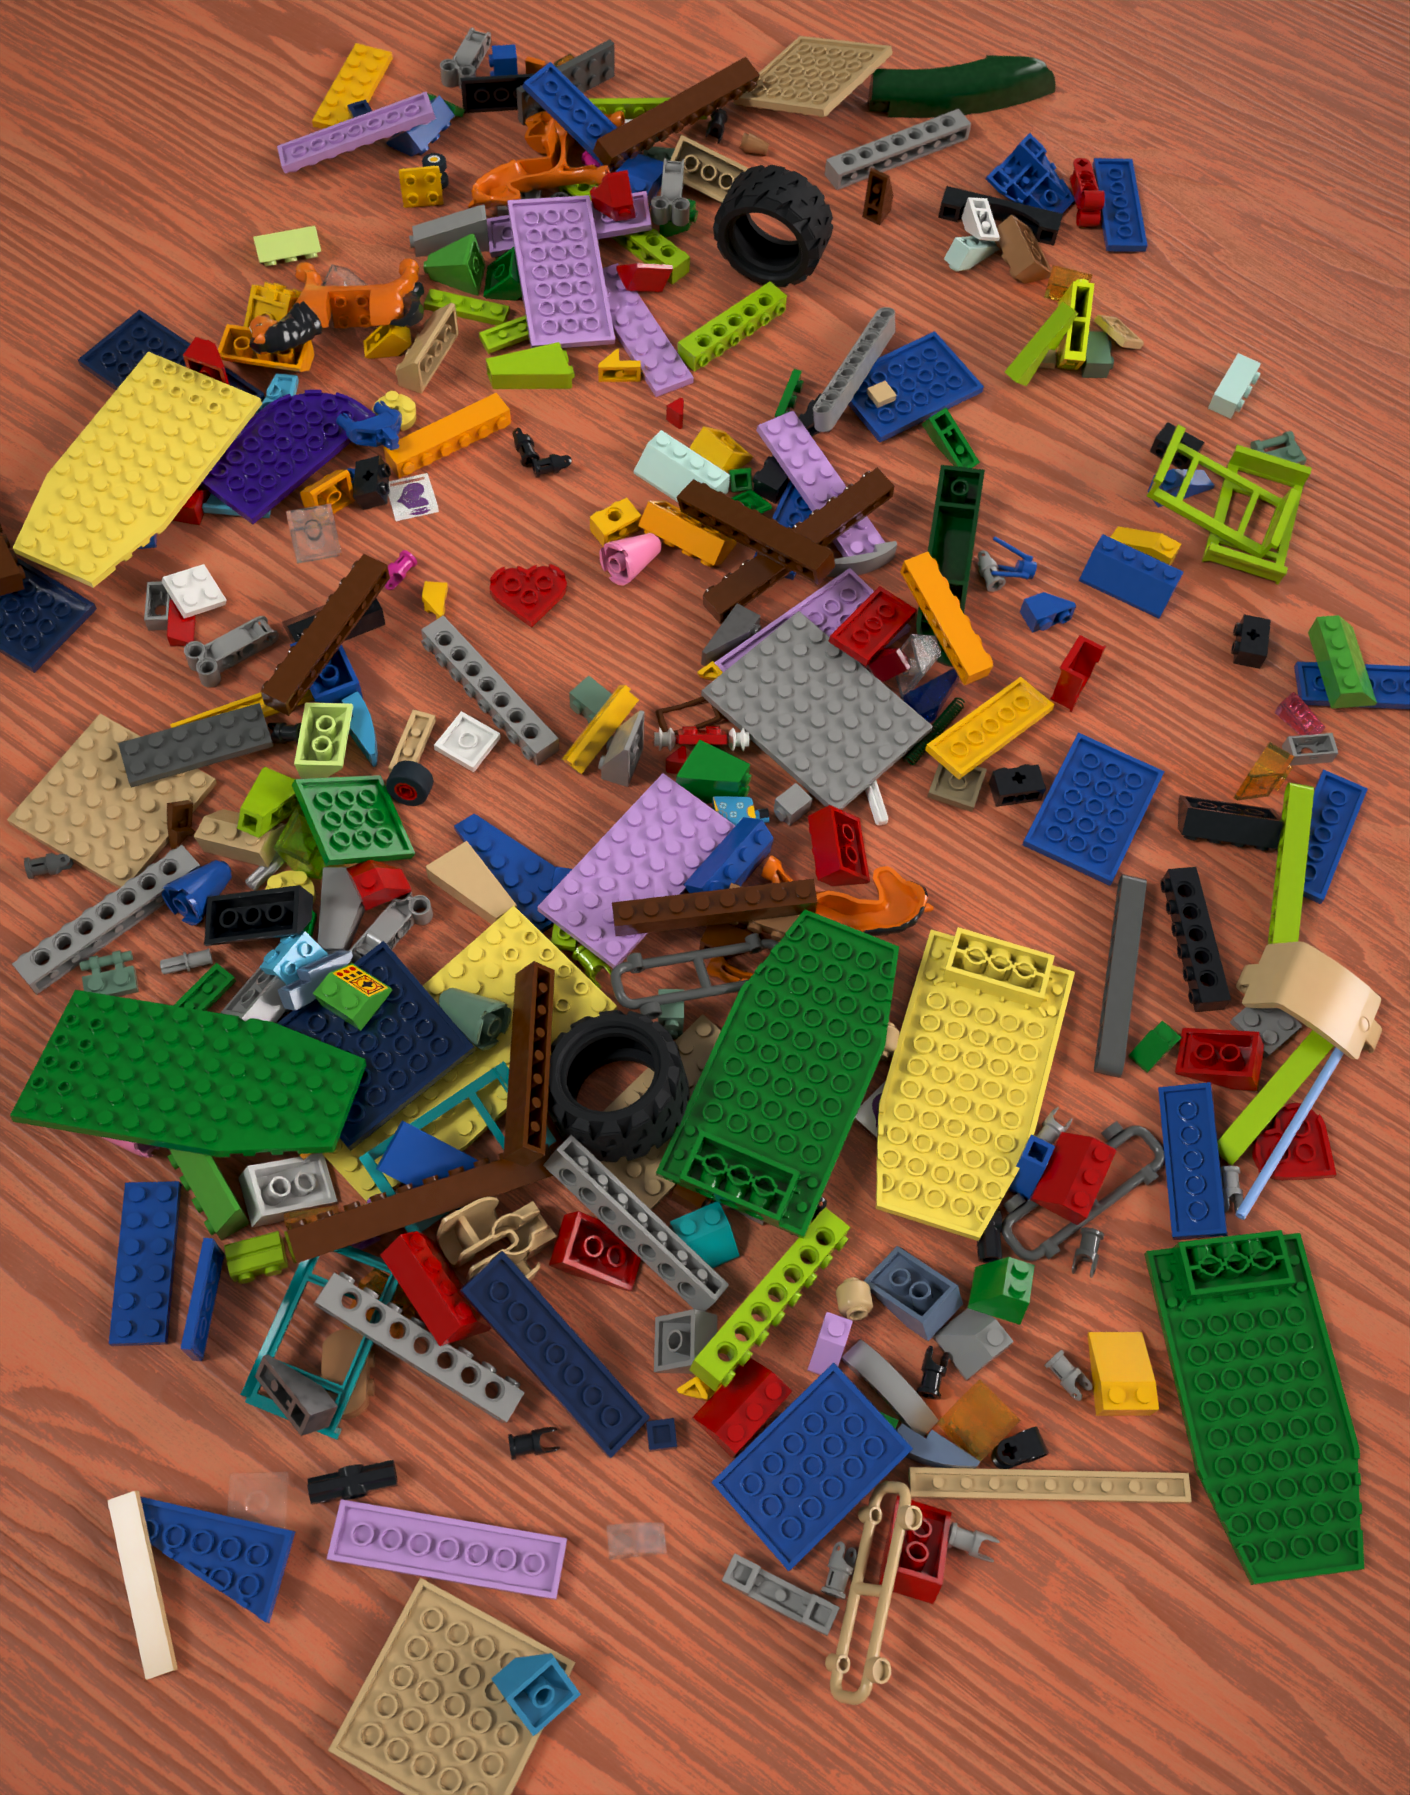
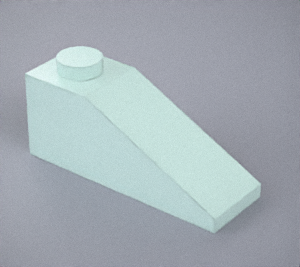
(968, 252)

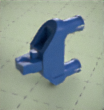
(374, 430)

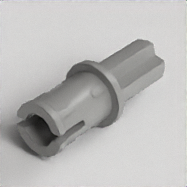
(186, 961)

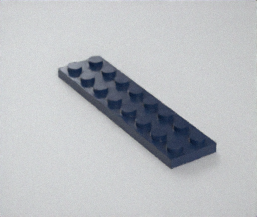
(555, 1354)

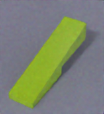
(1047, 338)

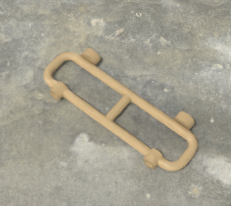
(876, 1668)

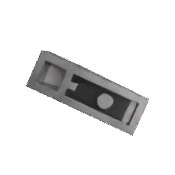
(736, 629)
(298, 1397)

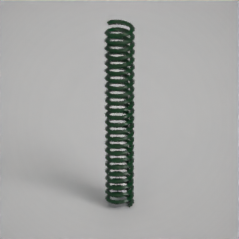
(954, 710)

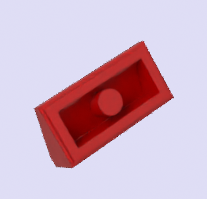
(179, 630)

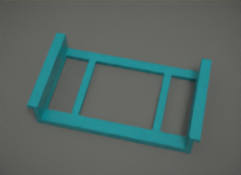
(500, 1072)
(282, 1320)

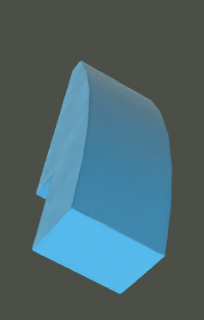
(362, 728)

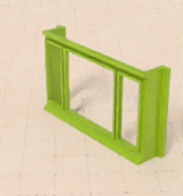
(1270, 468)
(1277, 524)

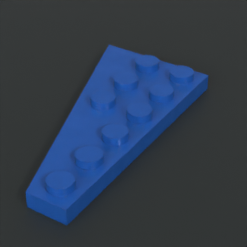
(516, 868)
(224, 1551)

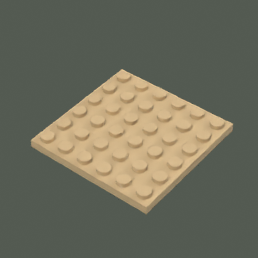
(814, 75)
(93, 812)
(430, 1707)

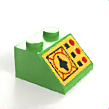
(352, 994)

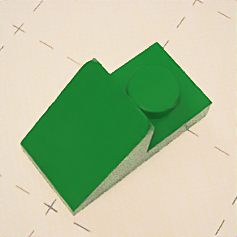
(1154, 1046)

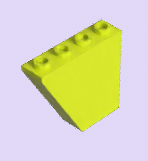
(1073, 347)

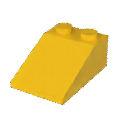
(1121, 1374)

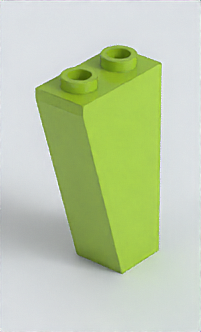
(531, 369)
(267, 803)

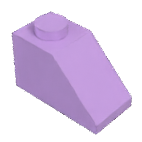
(829, 1343)

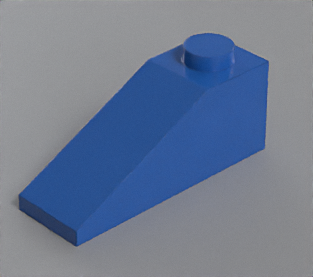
(1171, 484)

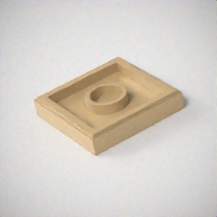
(1119, 331)

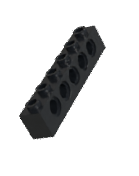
(1205, 948)

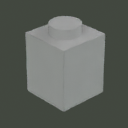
(792, 804)

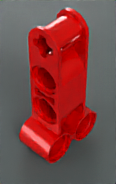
(1086, 194)

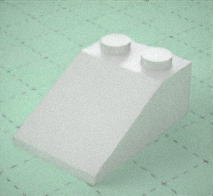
(286, 1187)

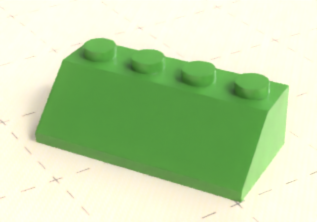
(1340, 663)
(211, 1192)

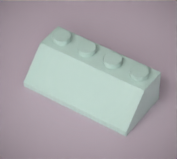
(673, 466)

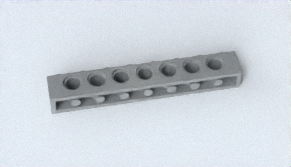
(897, 148)
(442, 633)
(103, 931)
(636, 1224)
(508, 1389)

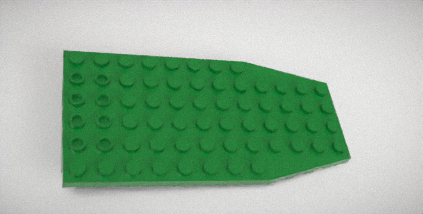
(787, 1075)
(188, 1080)
(1262, 1402)

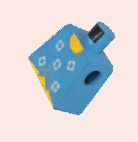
(738, 807)

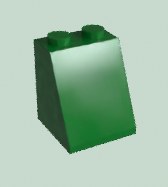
(714, 773)

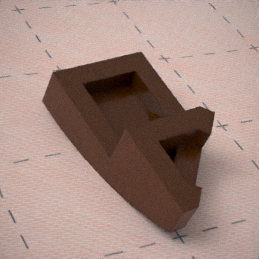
(179, 822)

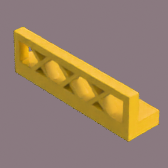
(600, 729)

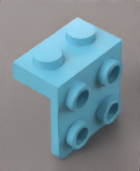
(291, 955)

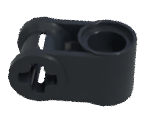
(1023, 1447)

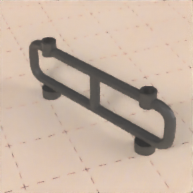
(651, 1005)
(1018, 1207)

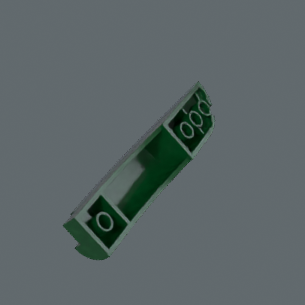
(970, 87)
(954, 534)

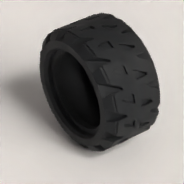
(786, 198)
(606, 1040)

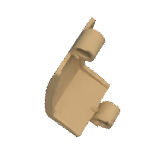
(1315, 993)

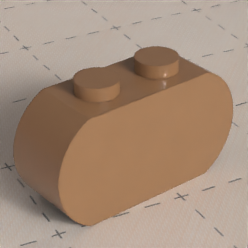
(337, 1357)

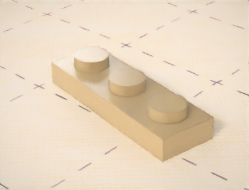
(413, 738)

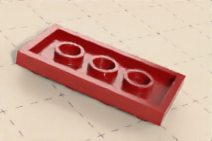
(872, 625)

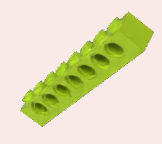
(645, 245)
(715, 1371)

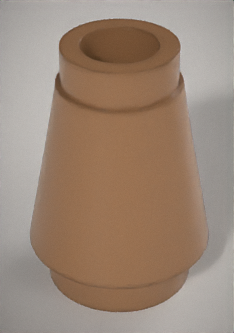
(753, 144)

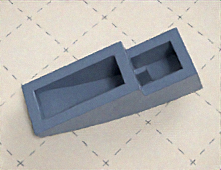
(310, 977)
(936, 1450)

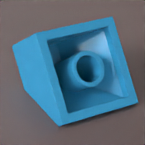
(536, 1689)

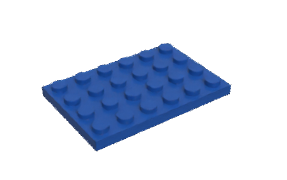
(924, 378)
(1093, 809)
(811, 1466)

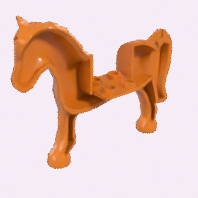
(540, 173)

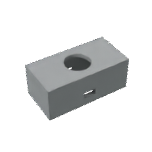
(156, 596)
(1322, 746)

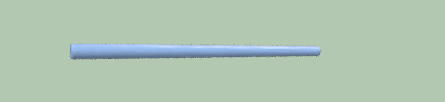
(1289, 1134)

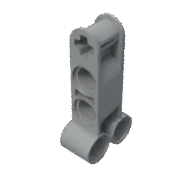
(466, 58)
(671, 204)
(228, 650)
(393, 924)

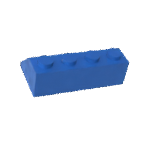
(1131, 576)
(733, 858)

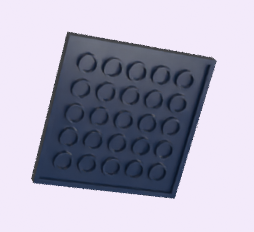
(404, 1044)

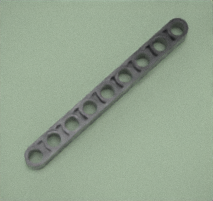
(1120, 976)

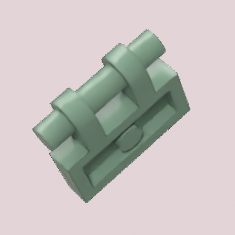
(113, 982)

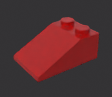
(1221, 1057)
(594, 1252)
(922, 1554)

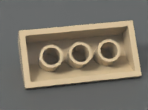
(706, 169)
(428, 349)

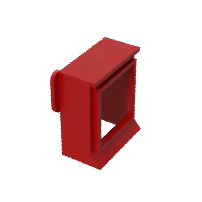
(1076, 671)

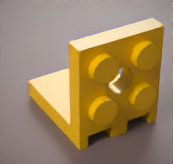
(270, 300)

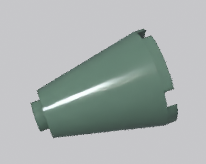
(476, 1016)

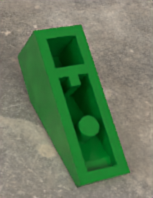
(950, 440)

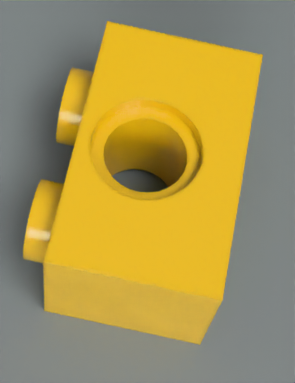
(615, 522)

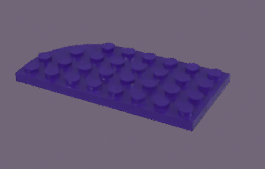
(281, 450)

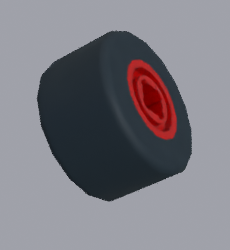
(409, 783)

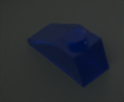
(931, 696)

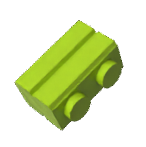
(256, 1257)

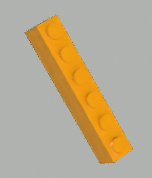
(448, 435)
(946, 618)

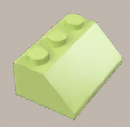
(287, 245)
(322, 739)

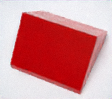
(644, 276)

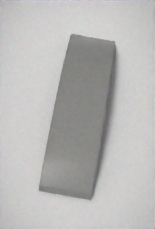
(866, 563)
(890, 1387)
(780, 1595)

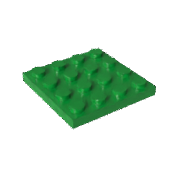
(353, 819)

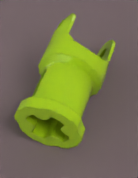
(590, 962)

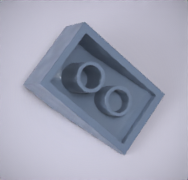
(914, 1292)

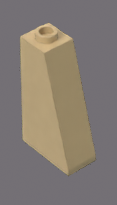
(470, 882)

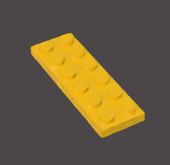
(353, 84)
(989, 728)

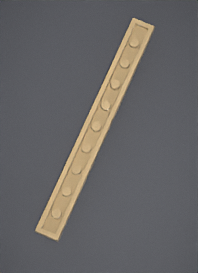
(1049, 1485)

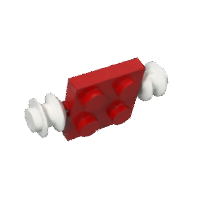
(711, 735)

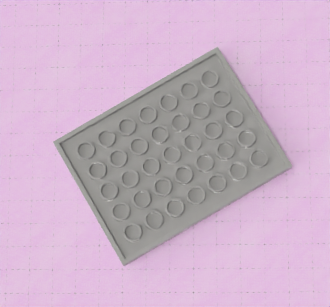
(817, 712)

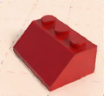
(838, 847)
(1073, 1176)
(742, 1406)

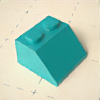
(707, 1234)

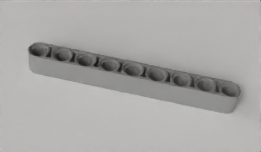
(854, 369)

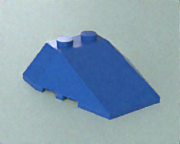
(1031, 179)

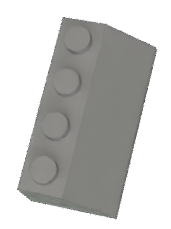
(258, 999)

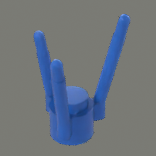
(1023, 569)

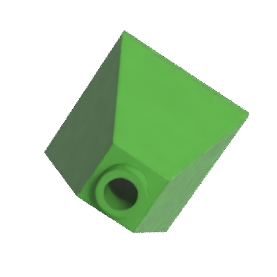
(458, 265)

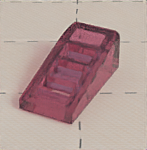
(1298, 706)

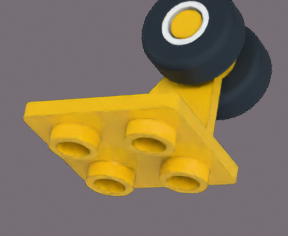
(424, 184)

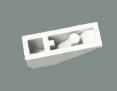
(979, 219)

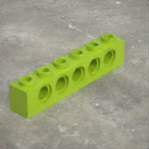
(732, 326)

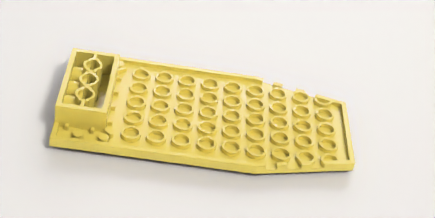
(132, 468)
(488, 970)
(967, 1079)

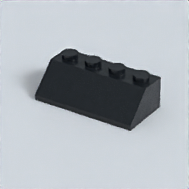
(491, 92)
(370, 620)
(1229, 822)
(257, 915)

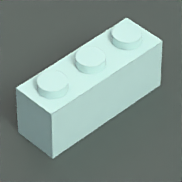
(1235, 386)

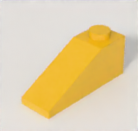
(1151, 543)

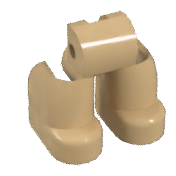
(478, 1226)

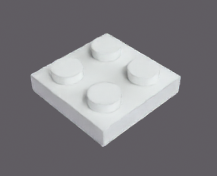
(194, 591)
(467, 741)

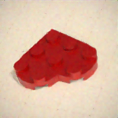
(528, 592)
(1308, 1153)

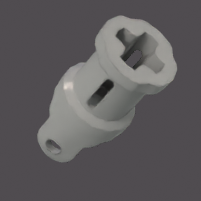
(986, 566)
(1051, 1128)
(1231, 1186)
(1068, 1375)
(969, 1541)
(839, 1571)

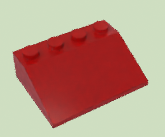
(433, 1288)

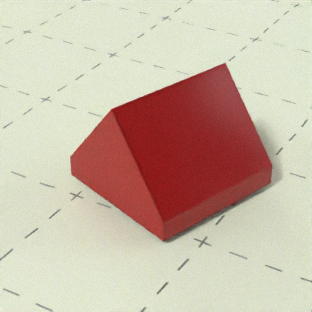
(674, 413)
(676, 760)

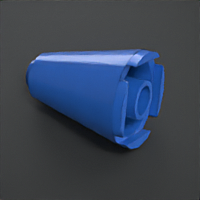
(190, 892)

